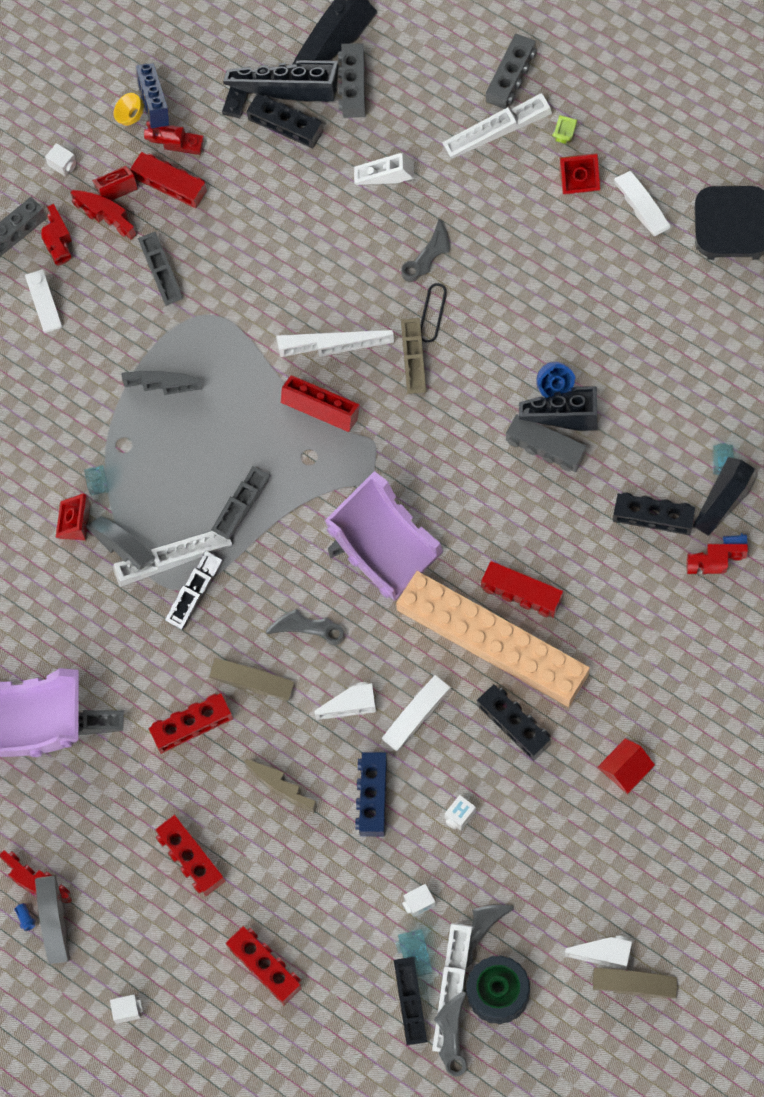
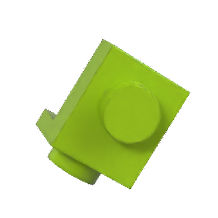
(565, 129)

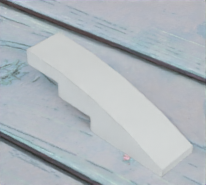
(642, 203)
(416, 712)

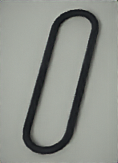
(440, 313)

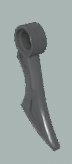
(437, 245)
(295, 622)
(483, 919)
(448, 1020)

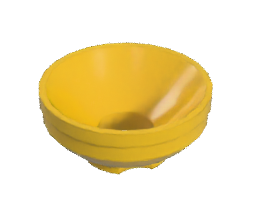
(125, 107)

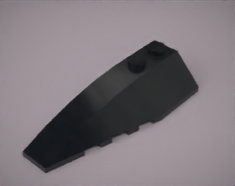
(339, 25)
(299, 82)

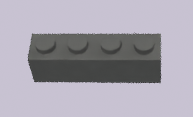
(546, 444)

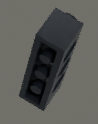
(274, 121)
(662, 521)
(531, 747)

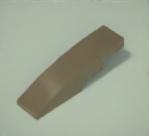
(413, 355)
(251, 679)
(275, 781)
(635, 983)

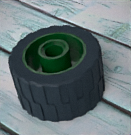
(498, 989)

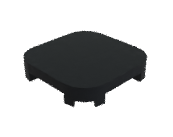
(730, 221)

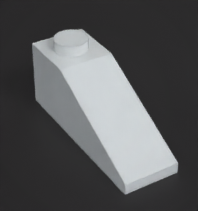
(385, 170)
(43, 301)
(353, 701)
(607, 952)

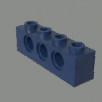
(152, 95)
(371, 826)

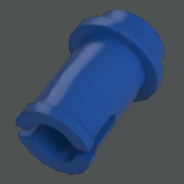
(738, 539)
(24, 917)

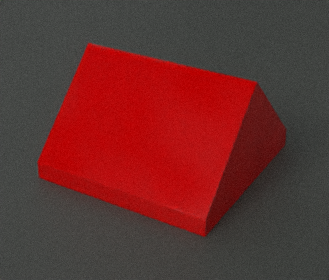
(579, 173)
(116, 183)
(73, 518)
(627, 765)

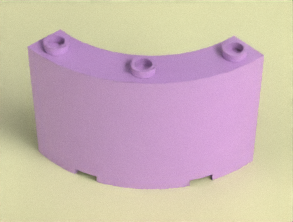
(382, 537)
(39, 714)

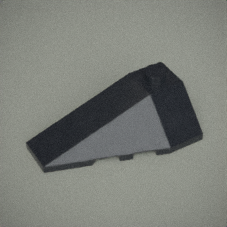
(568, 410)
(727, 492)

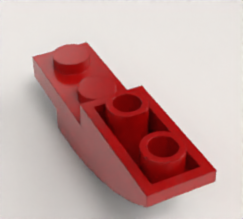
(101, 208)
(24, 875)

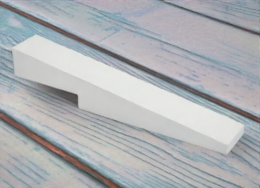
(498, 125)
(332, 342)
(171, 556)
(453, 972)

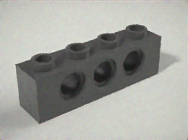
(502, 96)
(354, 106)
(20, 223)

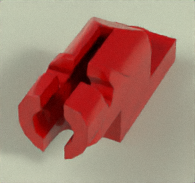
(175, 139)
(56, 237)
(716, 558)

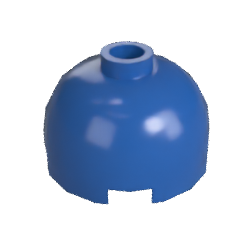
(554, 378)

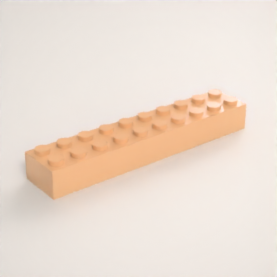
(493, 638)

